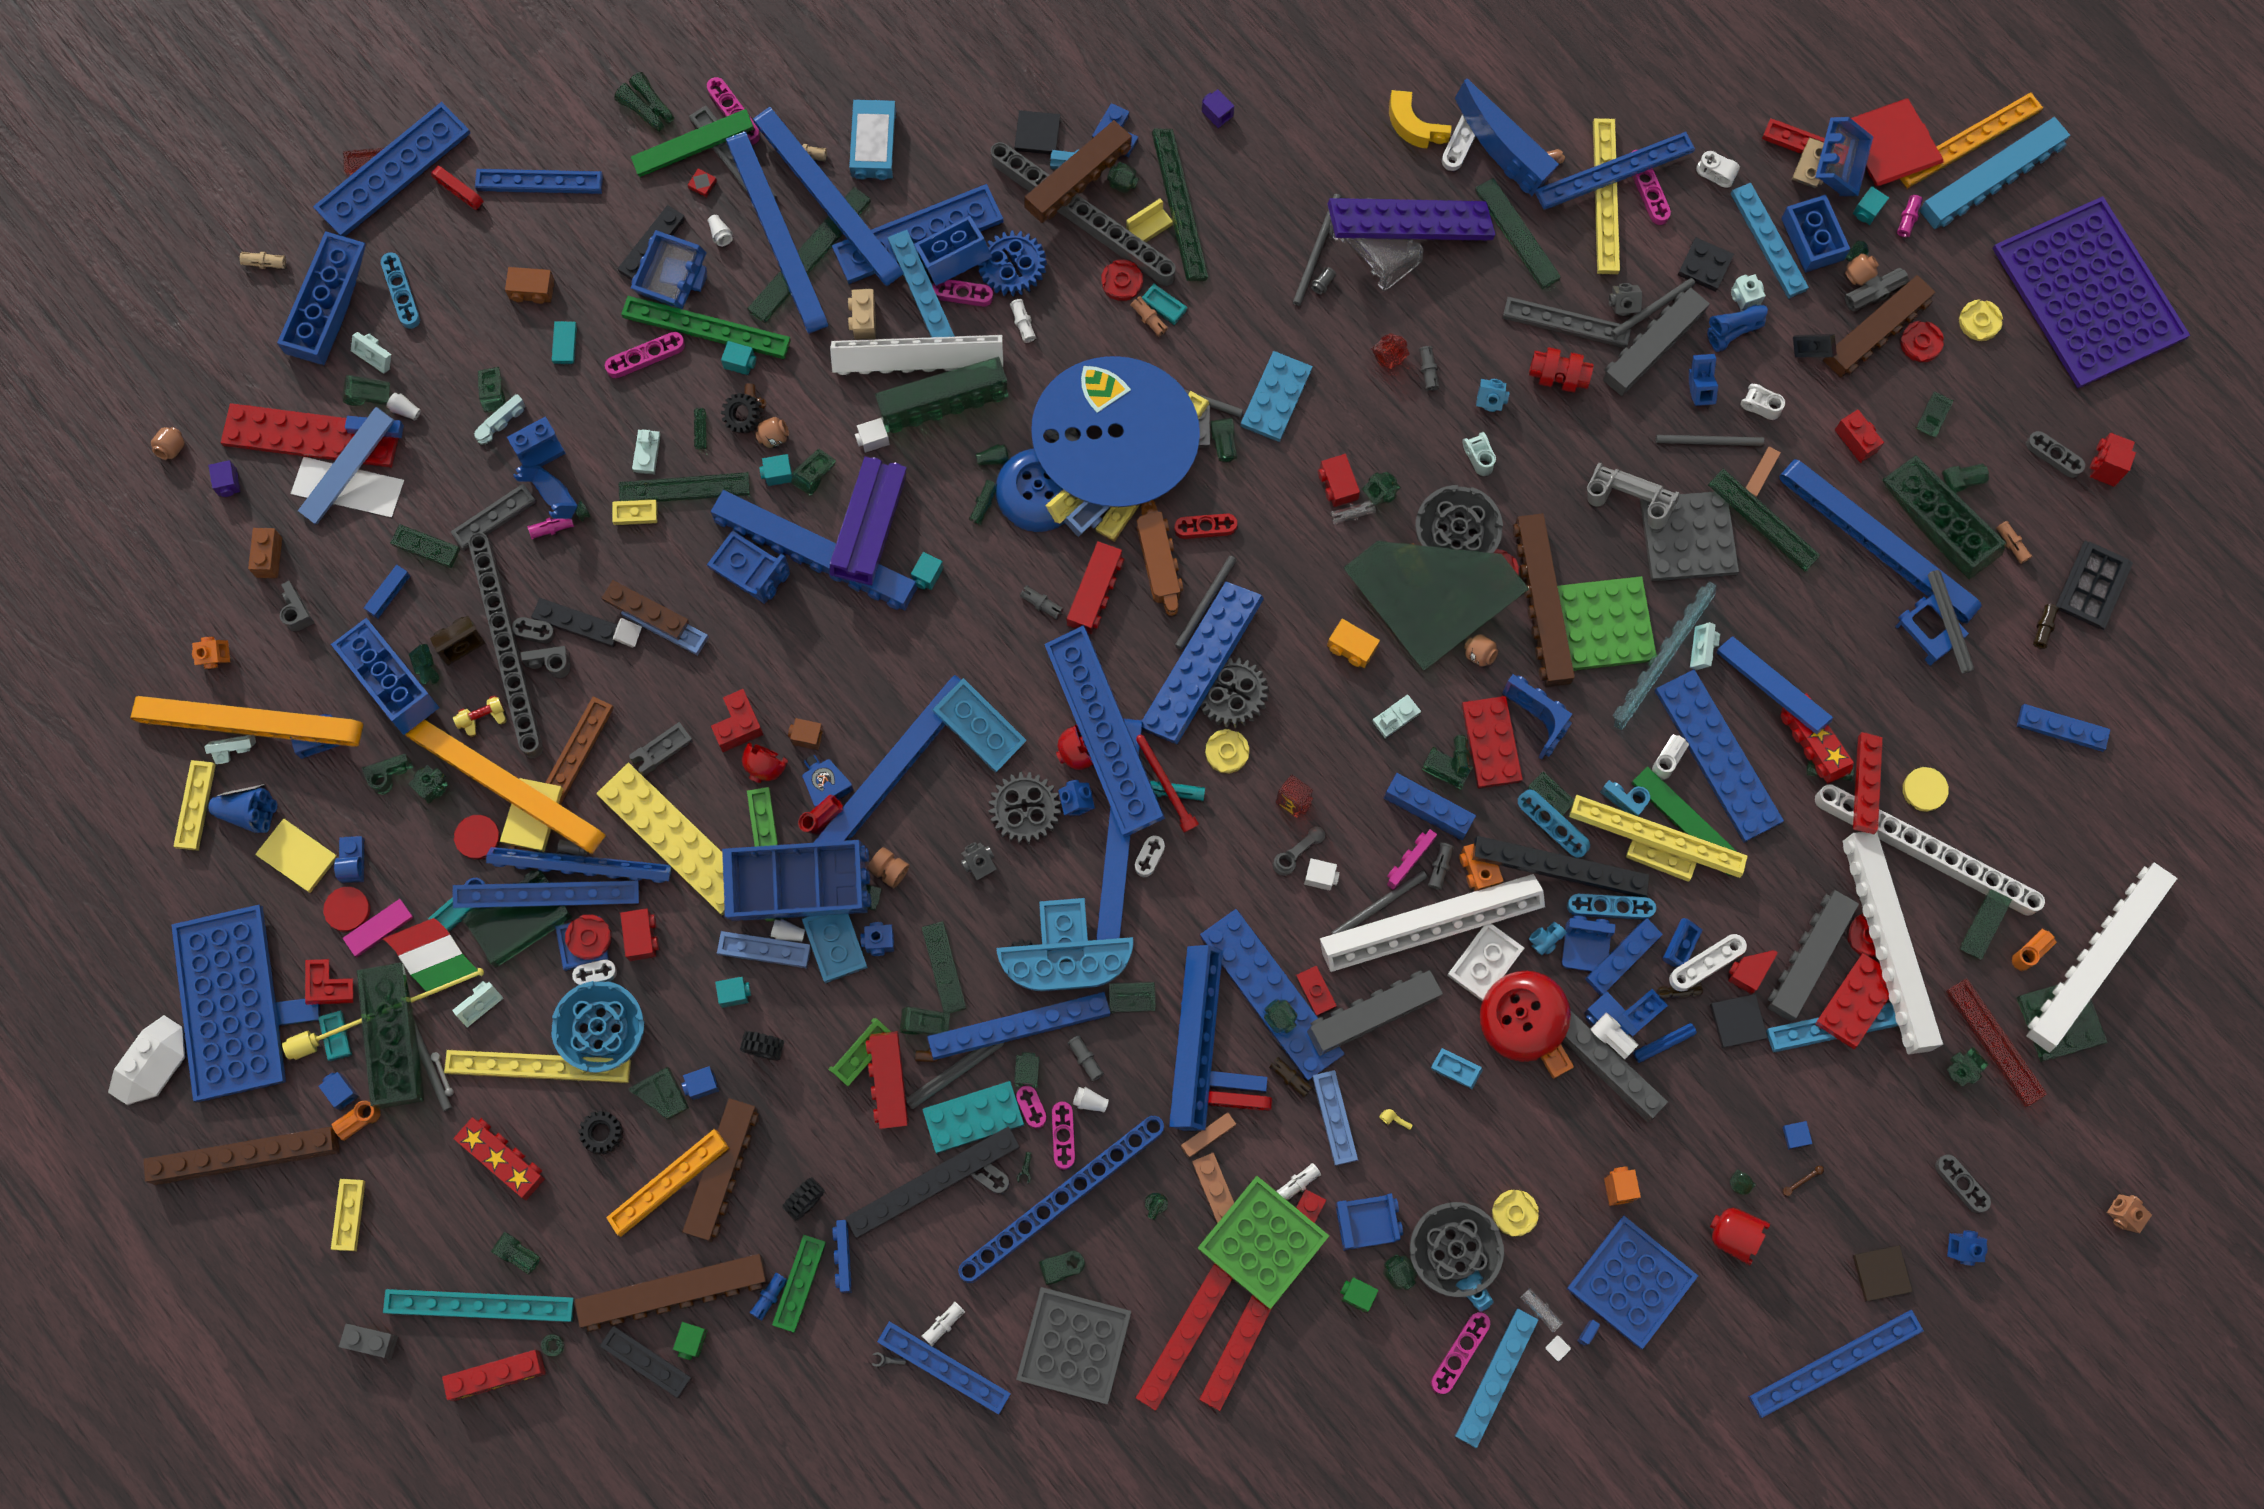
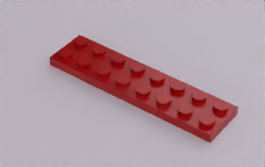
(296, 434)

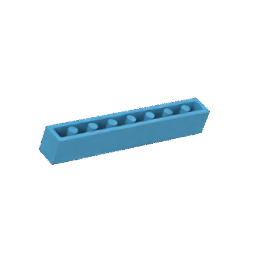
(1994, 173)

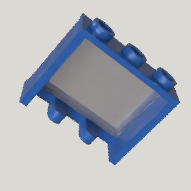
(1844, 156)
(668, 269)

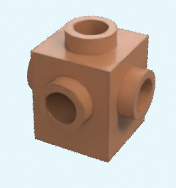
(2129, 1213)

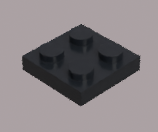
(1705, 264)

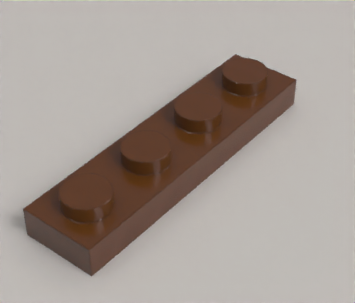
(645, 610)

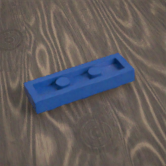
(1642, 1012)
(842, 1256)

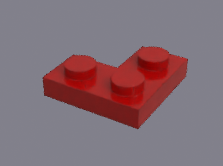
(321, 989)

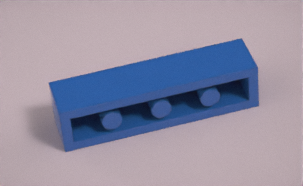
(353, 424)
(387, 591)
(1238, 1082)

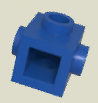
(1076, 798)
(883, 944)
(1967, 1247)

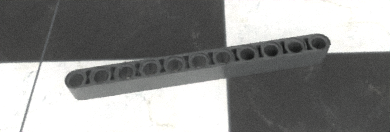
(1087, 222)
(507, 654)

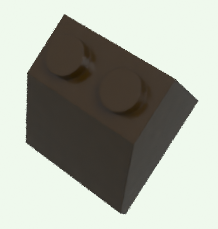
(457, 640)

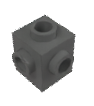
(1626, 299)
(983, 865)

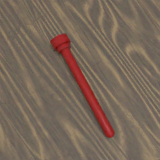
(1187, 821)

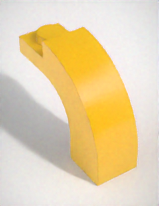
(1410, 127)

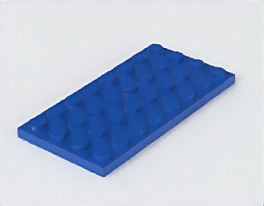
(228, 1003)

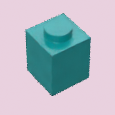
(1870, 206)
(738, 358)
(776, 470)
(927, 571)
(732, 992)

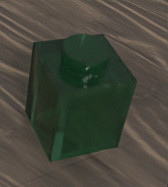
(1027, 1070)

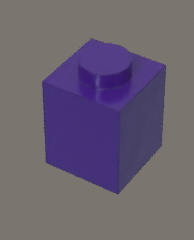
(1217, 108)
(224, 478)

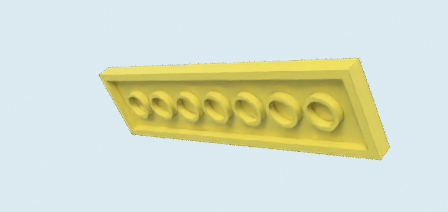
(667, 833)

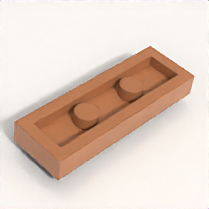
(1213, 1185)

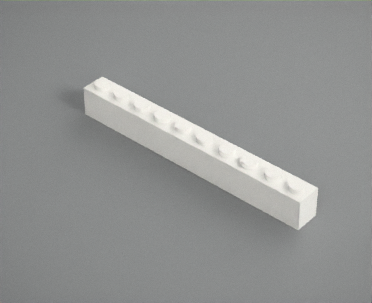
(1432, 922)
(1892, 943)
(2101, 957)

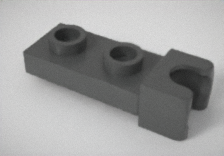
(661, 748)

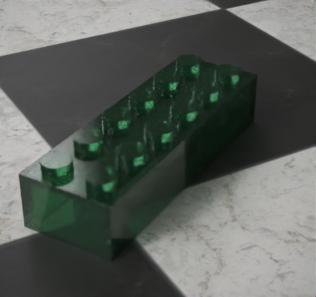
(942, 395)

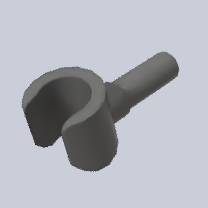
(888, 1360)

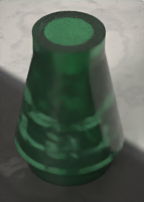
(993, 456)

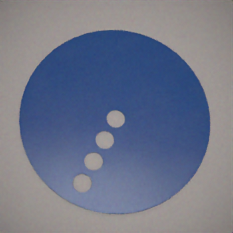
(1126, 470)

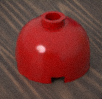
(1073, 749)
(762, 763)

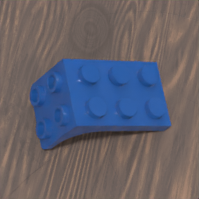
(749, 567)
(1536, 702)

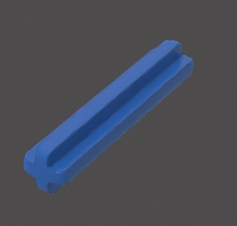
(1664, 1042)

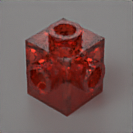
(1390, 350)

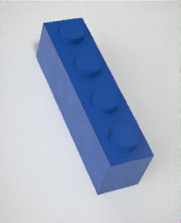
(1429, 806)

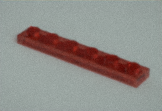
(1996, 1042)

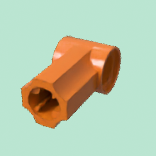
(2034, 950)
(354, 1120)

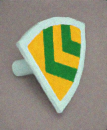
(1101, 387)

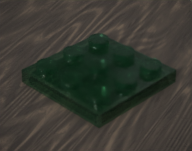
(2083, 1034)

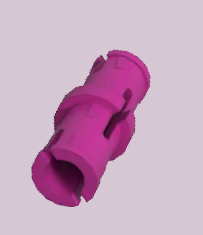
(1909, 216)
(549, 526)

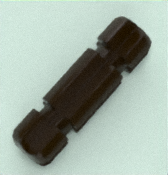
(1665, 992)

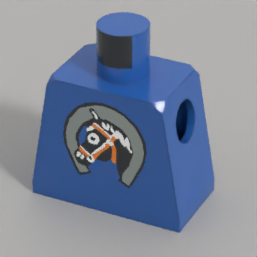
(825, 780)

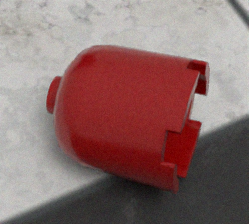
(1738, 1233)

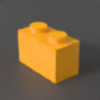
(1352, 643)

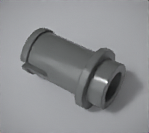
(1320, 285)
(570, 848)

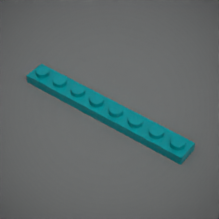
(479, 1305)

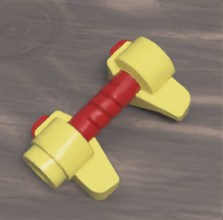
(467, 719)

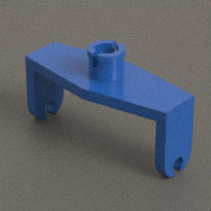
(550, 489)

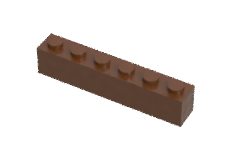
(1078, 172)
(1880, 325)
(719, 1176)

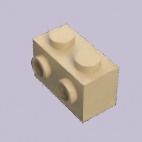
(1808, 164)
(863, 314)

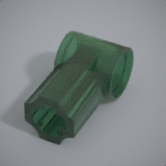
(1224, 434)
(1961, 478)
(512, 1251)

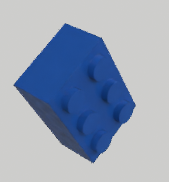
(1815, 233)
(953, 250)

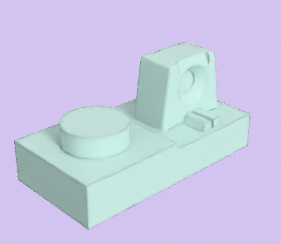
(369, 350)
(646, 452)
(1703, 643)
(1396, 716)
(221, 748)
(482, 1000)

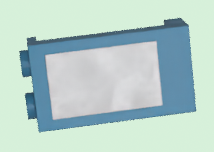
(872, 139)

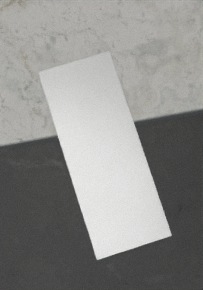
(364, 492)

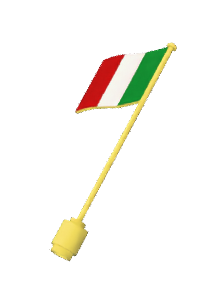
(430, 959)

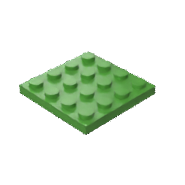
(1607, 623)
(1263, 1242)

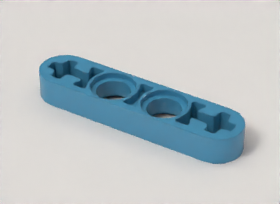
(400, 290)
(1555, 821)
(1611, 906)

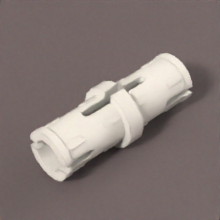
(1022, 320)
(1299, 1182)
(943, 1324)

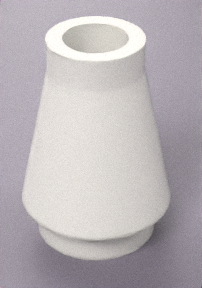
(720, 232)
(402, 406)
(786, 931)
(1089, 1100)

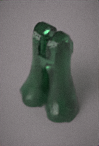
(627, 97)

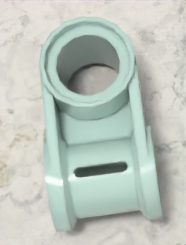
(1479, 450)

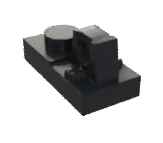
(1815, 345)

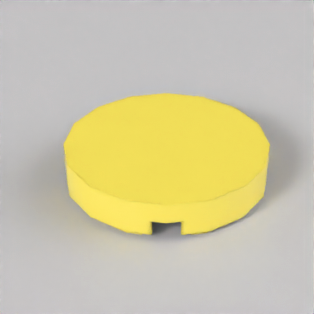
(1980, 320)
(1227, 751)
(1925, 789)
(1515, 1213)

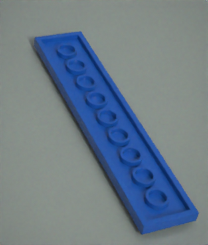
(1104, 731)

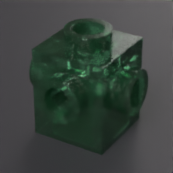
(1381, 488)
(429, 783)
(1967, 1067)

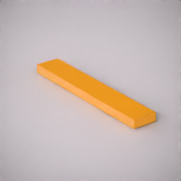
(667, 1182)

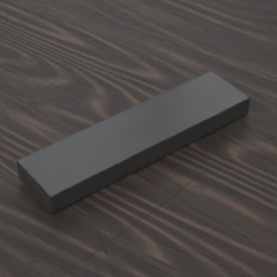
(494, 515)

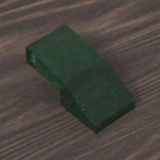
(1934, 414)

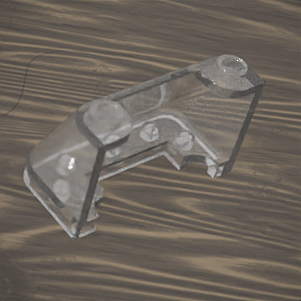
(1388, 257)

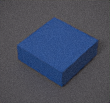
(1797, 1135)
(1589, 1332)

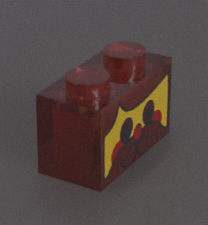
(1295, 796)

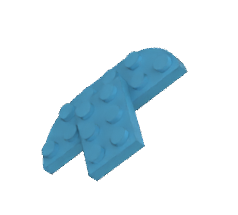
(1065, 954)

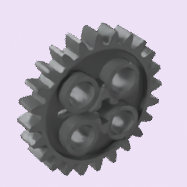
(1242, 676)
(1026, 827)

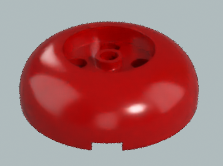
(1548, 1023)

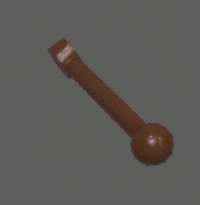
(1787, 1191)

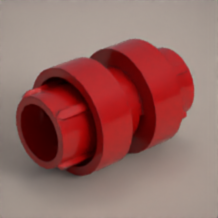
(1569, 371)

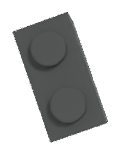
(368, 1341)

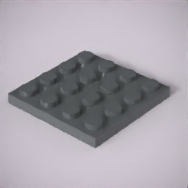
(1693, 541)
(1074, 1345)

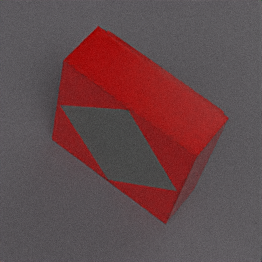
(702, 182)

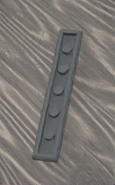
(704, 117)
(1564, 322)

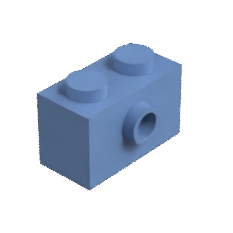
(1085, 516)

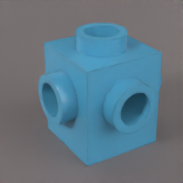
(1492, 395)

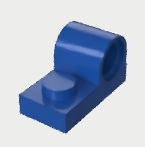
(350, 864)

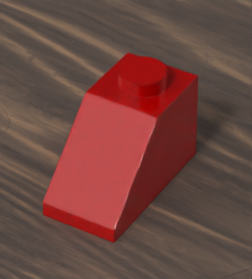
(1751, 970)

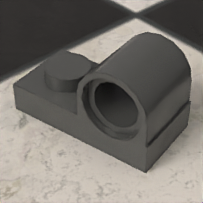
(294, 607)
(548, 657)

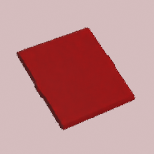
(1899, 142)

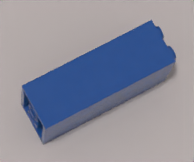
(796, 880)

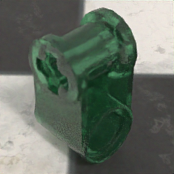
(1057, 1269)

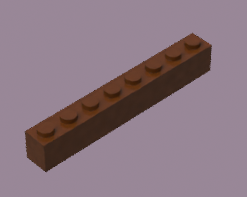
(1544, 600)
(241, 1156)
(671, 1291)

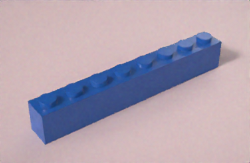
(1196, 1038)

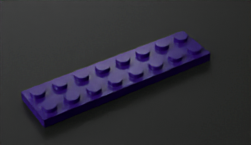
(1410, 219)

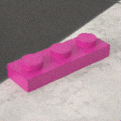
(1410, 858)

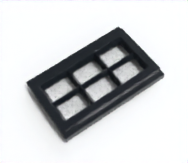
(2094, 585)

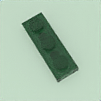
(425, 546)
(1985, 924)

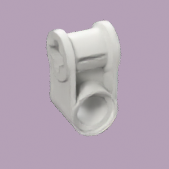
(1718, 169)
(1761, 402)

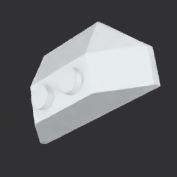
(149, 1062)

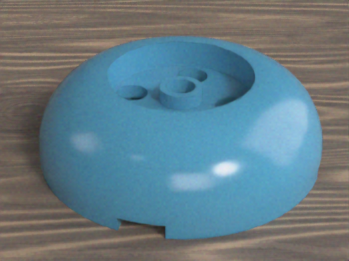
(580, 1008)

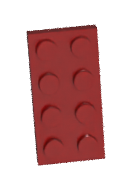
(1491, 742)
(1855, 1003)

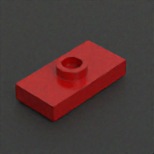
(1316, 991)

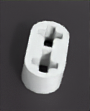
(1144, 854)
(595, 967)

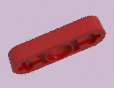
(457, 187)
(1222, 531)
(1240, 1101)

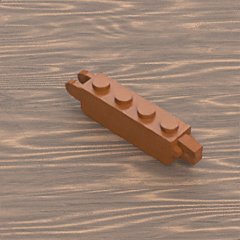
(1158, 558)

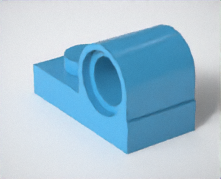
(1624, 801)

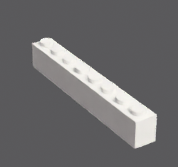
(913, 353)

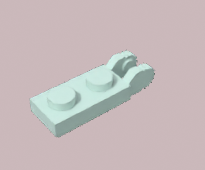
(499, 419)

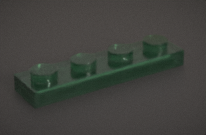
(943, 967)

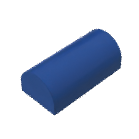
(1682, 943)

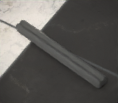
(1950, 621)
(950, 1075)

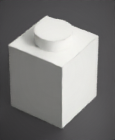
(872, 435)
(1321, 874)

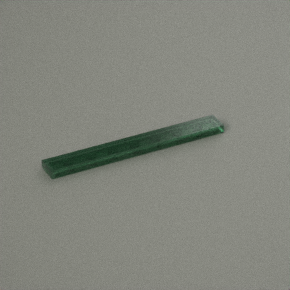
(1179, 205)
(810, 255)

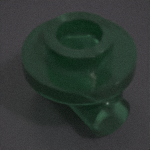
(1858, 248)
(1741, 1182)
(1155, 1204)

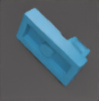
(1456, 1068)

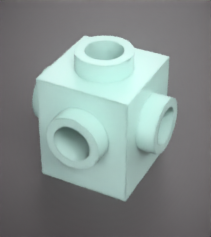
(1747, 291)

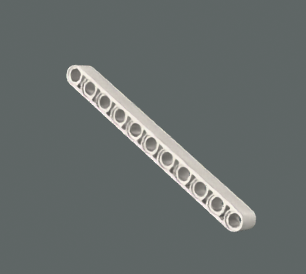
(1940, 850)

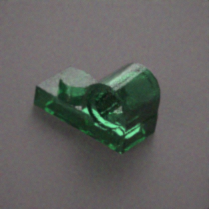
(361, 389)
(490, 389)
(809, 473)
(395, 765)
(922, 1021)

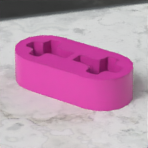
(1026, 1110)

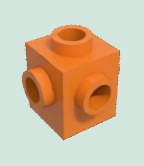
(210, 652)

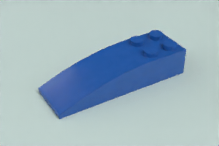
(1505, 140)
(322, 299)
(385, 676)

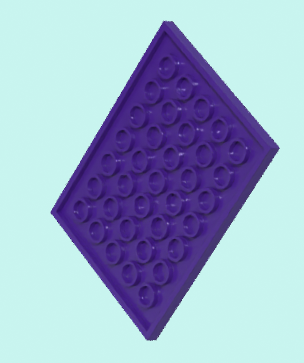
(2090, 292)

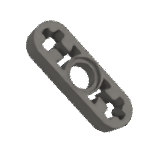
(2054, 445)
(1970, 1200)

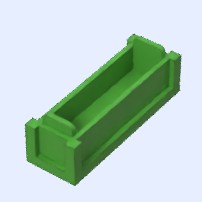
(856, 1057)

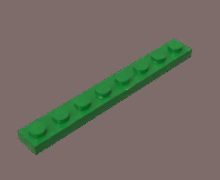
(705, 327)

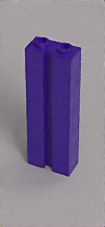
(868, 521)

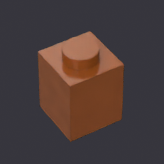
(806, 734)

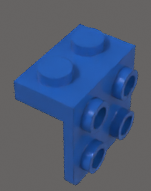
(1586, 943)

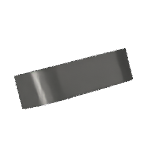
(533, 625)
(993, 1171)

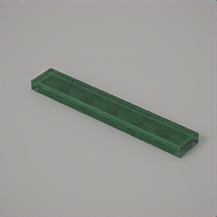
(1518, 233)
(685, 487)
(1764, 520)

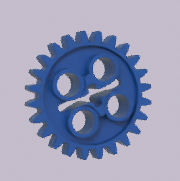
(1029, 254)

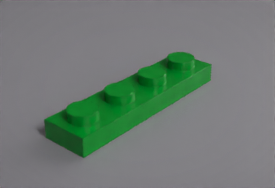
(799, 1283)

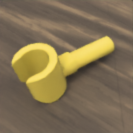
(1389, 1115)

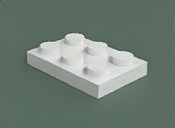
(1485, 960)

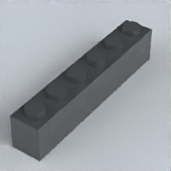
(1656, 341)
(1812, 955)
(1374, 1012)
(1613, 1070)

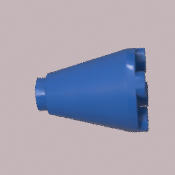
(245, 809)

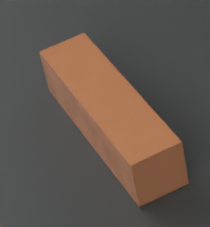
(1762, 471)
(1208, 1136)

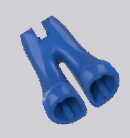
(1730, 326)

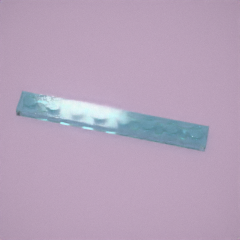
(1659, 662)

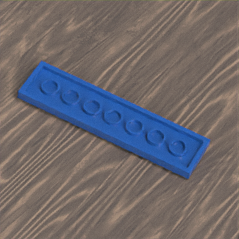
(391, 170)
(922, 224)
(1201, 662)
(1719, 756)
(1261, 983)

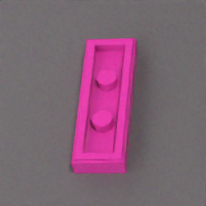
(378, 928)

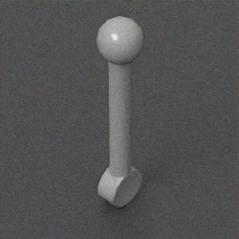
(436, 1058)

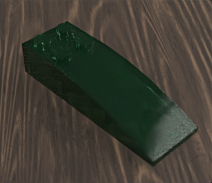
(1944, 517)
(389, 1037)

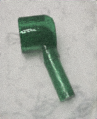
(1025, 1170)

